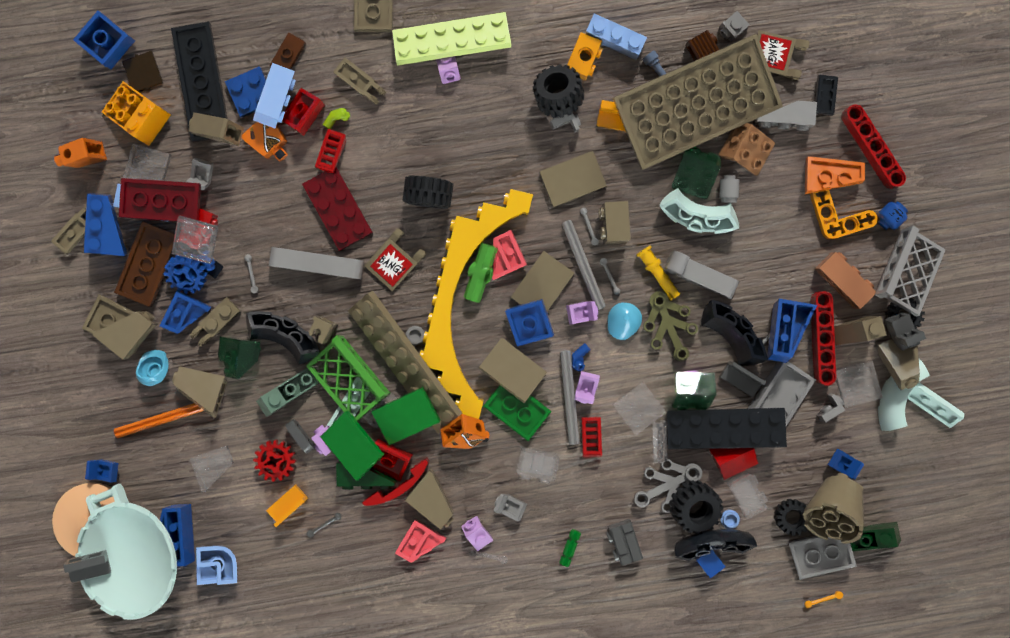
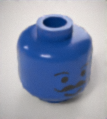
(892, 215)

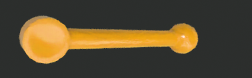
(839, 595)

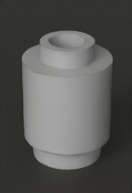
(729, 189)

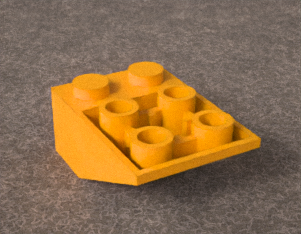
(136, 113)

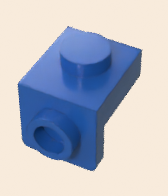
(845, 464)
(101, 470)

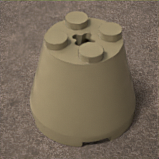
(836, 510)

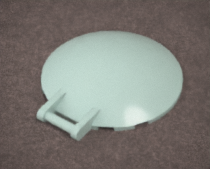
(138, 554)

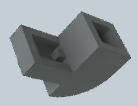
(903, 331)

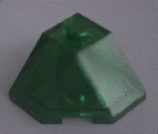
(238, 355)

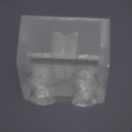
(537, 465)

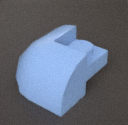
(215, 565)

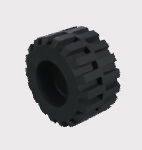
(554, 79)
(427, 192)
(706, 516)

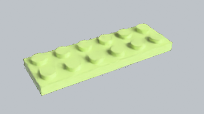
(451, 38)

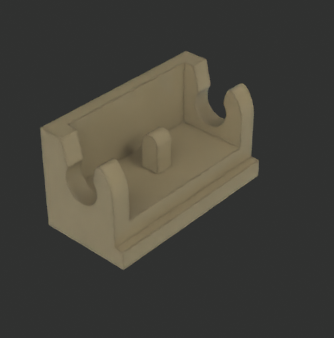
(324, 328)

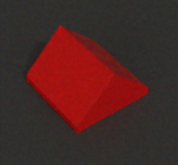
(302, 111)
(733, 460)
(393, 461)

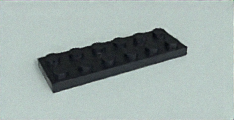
(199, 72)
(726, 428)

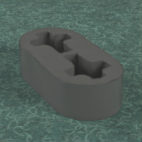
(300, 436)

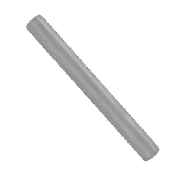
(583, 264)
(569, 395)

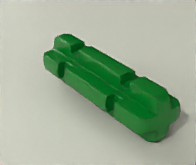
(570, 548)

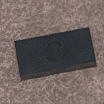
(826, 94)

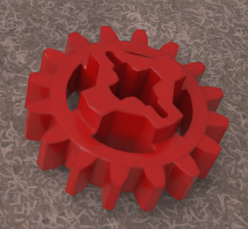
(277, 468)

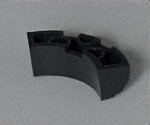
(284, 332)
(737, 332)
(726, 539)

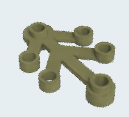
(668, 322)

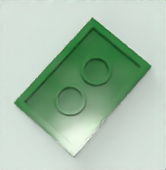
(406, 416)
(519, 416)
(352, 445)

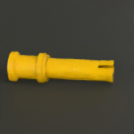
(653, 264)

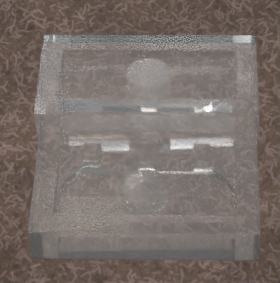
(660, 441)

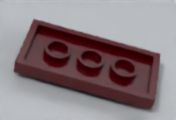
(159, 199)
(337, 208)

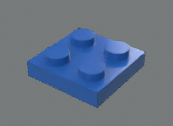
(246, 90)
(529, 322)

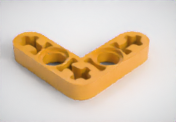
(833, 220)

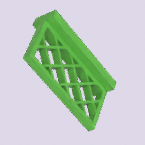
(356, 365)

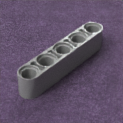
(316, 263)

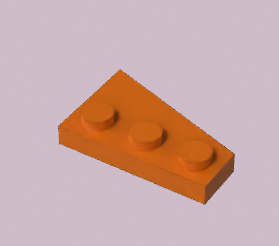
(829, 174)

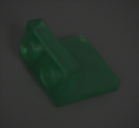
(697, 172)
(694, 390)

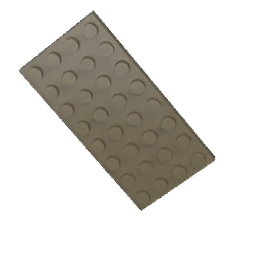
(698, 101)

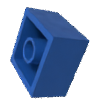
(104, 40)

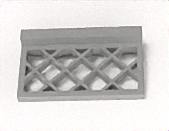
(899, 259)

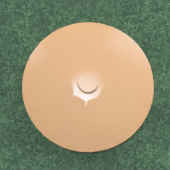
(72, 513)

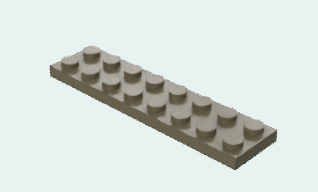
(402, 356)

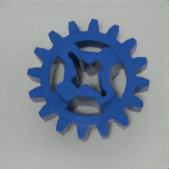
(185, 274)

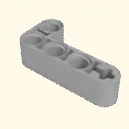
(701, 275)

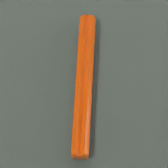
(157, 420)

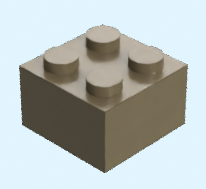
(615, 222)

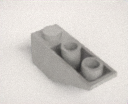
(797, 114)

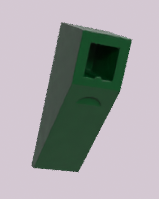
(370, 479)
(878, 537)

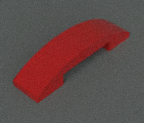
(379, 498)

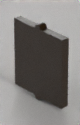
(142, 71)

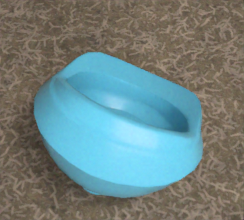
(624, 320)
(152, 367)

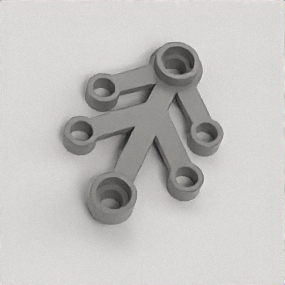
(670, 484)

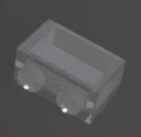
(747, 495)

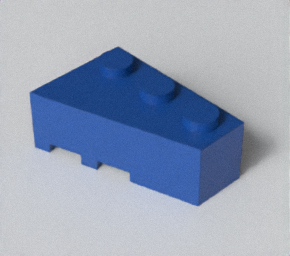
(102, 227)
(787, 328)
(179, 525)

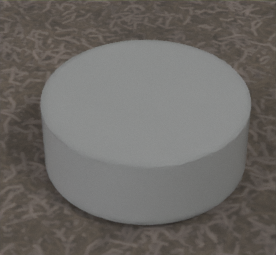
(415, 335)

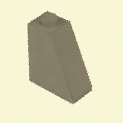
(216, 128)
(859, 330)
(127, 333)
(900, 364)
(201, 388)
(431, 501)

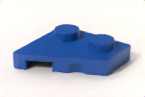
(182, 312)

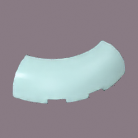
(699, 217)
(892, 405)

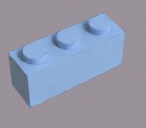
(616, 36)
(274, 96)

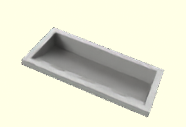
(784, 388)

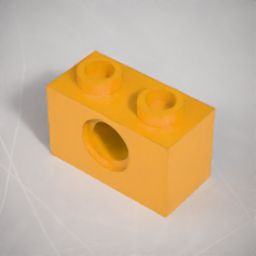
(590, 46)

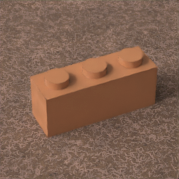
(846, 280)

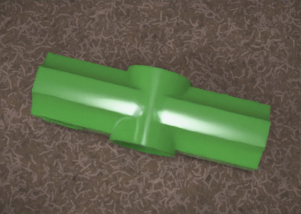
(480, 272)

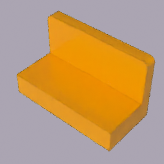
(609, 117)
(287, 504)

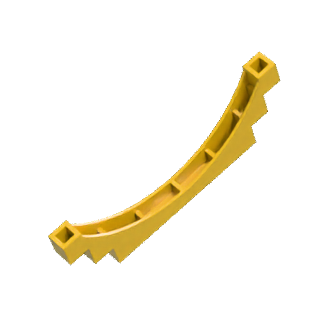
(465, 239)

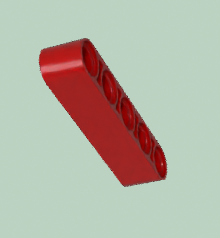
(882, 150)
(829, 345)

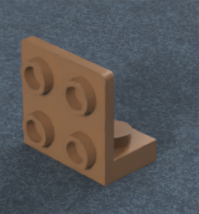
(747, 147)

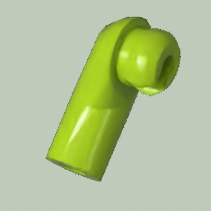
(335, 115)

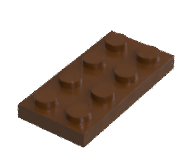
(146, 264)

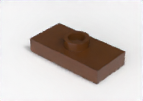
(288, 51)

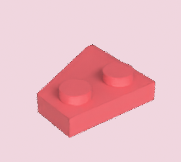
(508, 255)
(418, 541)

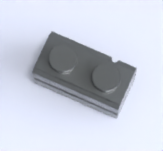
(625, 542)

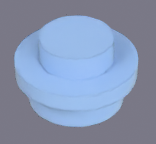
(730, 519)

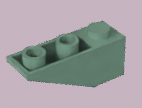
(286, 392)

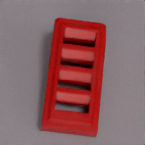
(335, 140)
(591, 420)

